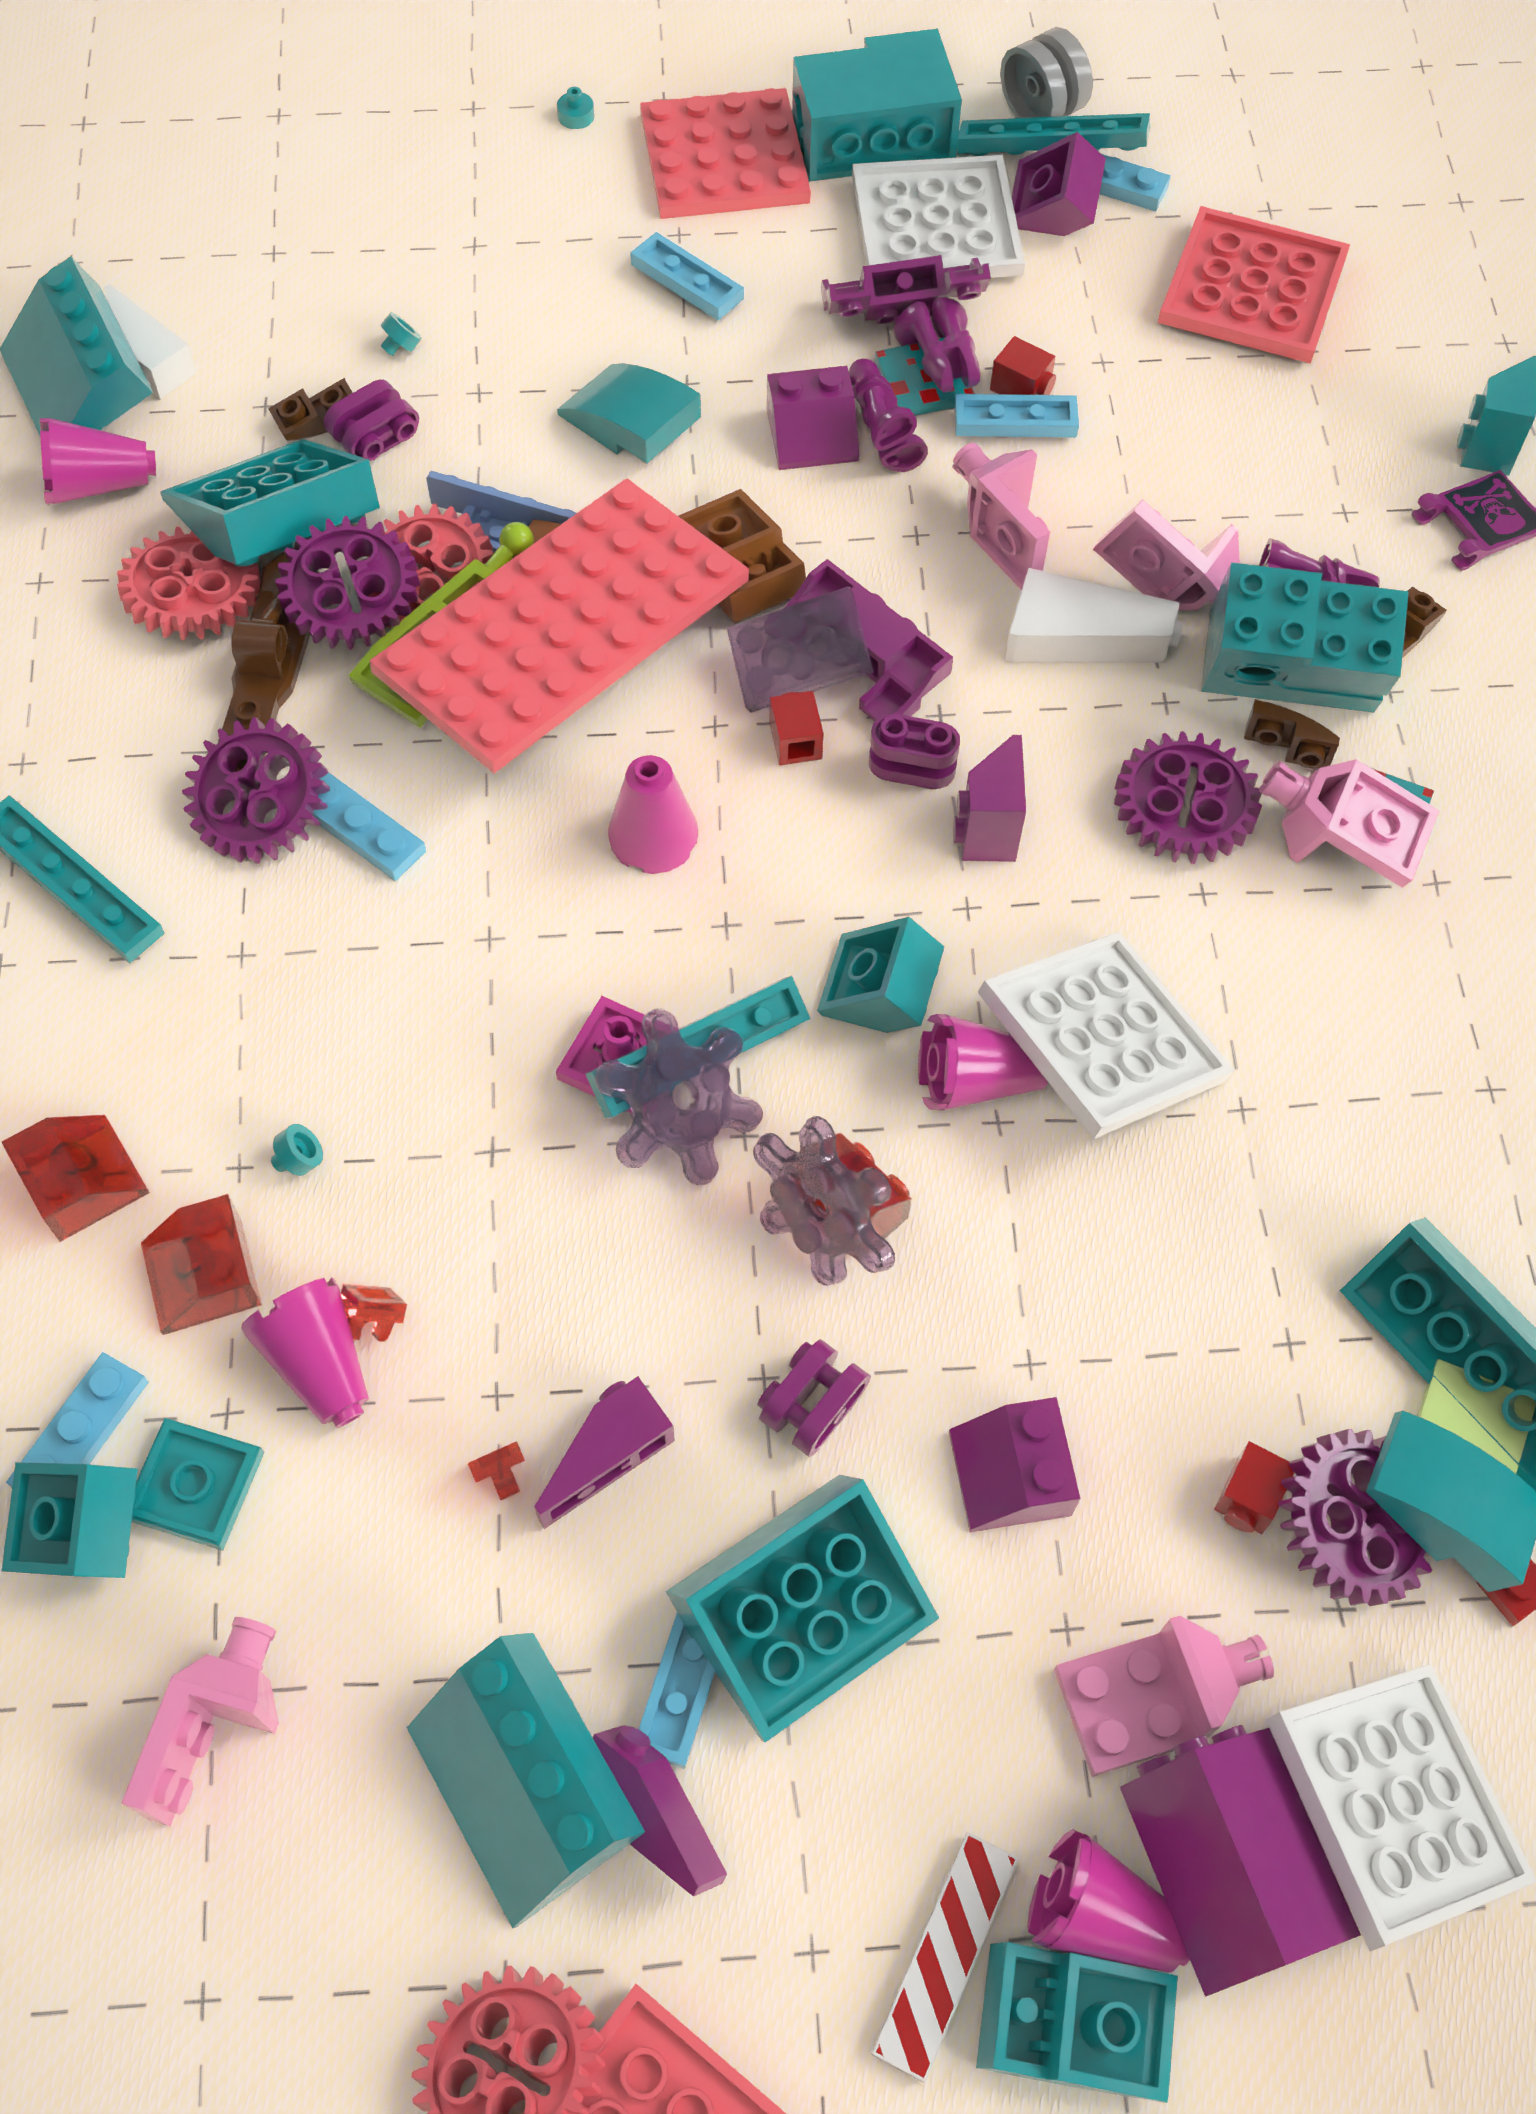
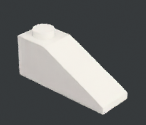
(159, 351)

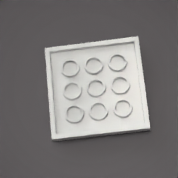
(937, 209)
(1105, 1033)
(1400, 1804)

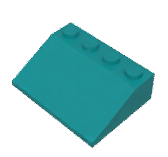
(72, 353)
(273, 499)
(804, 1604)
(522, 1776)

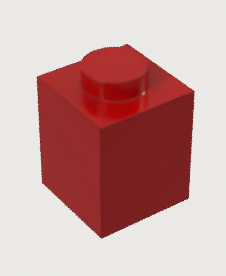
(1023, 370)
(796, 727)
(1254, 1489)

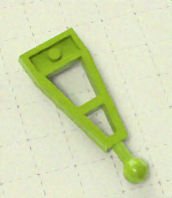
(513, 540)

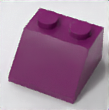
(1058, 187)
(812, 417)
(993, 806)
(1015, 1466)

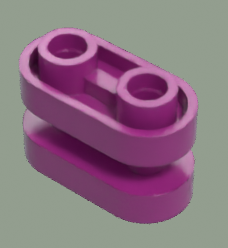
(371, 420)
(914, 751)
(784, 1401)

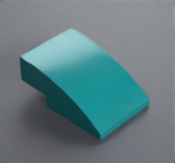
(633, 410)
(1456, 1501)
(1078, 2021)

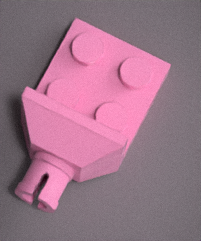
(1000, 511)
(1164, 561)
(1354, 813)
(1156, 1692)
(182, 1731)

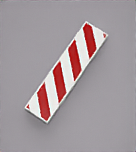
(945, 1957)

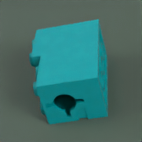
(876, 104)
(1303, 639)

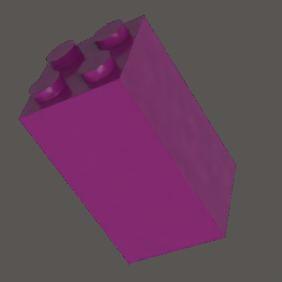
(1237, 1857)

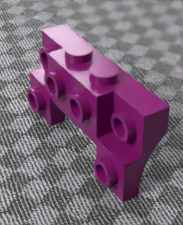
(893, 286)
(901, 656)

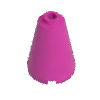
(90, 461)
(652, 818)
(972, 1064)
(312, 1350)
(1102, 1909)

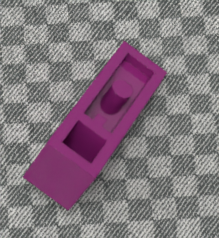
(613, 1440)
(673, 1832)

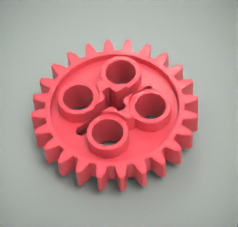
(450, 540)
(185, 586)
(538, 2017)

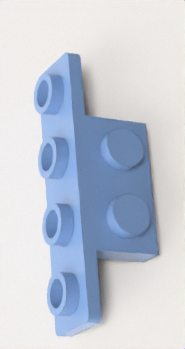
(489, 505)

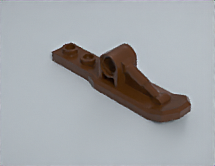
(266, 657)

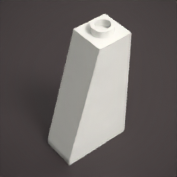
(1089, 623)

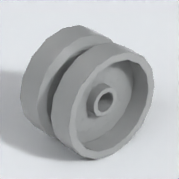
(1047, 75)

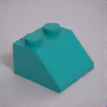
(1500, 419)
(882, 976)
(70, 1520)

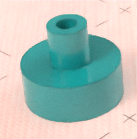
(575, 109)
(399, 334)
(296, 1150)

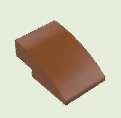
(756, 542)

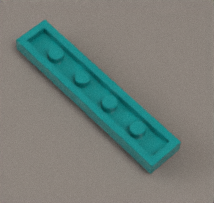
(1035, 133)
(75, 882)
(752, 1017)

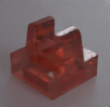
(374, 1305)
(497, 1467)

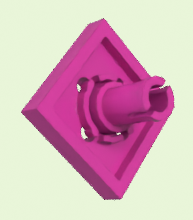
(610, 1029)

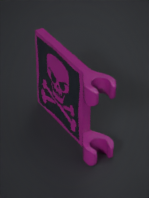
(1486, 511)

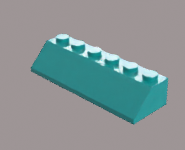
(1444, 1308)

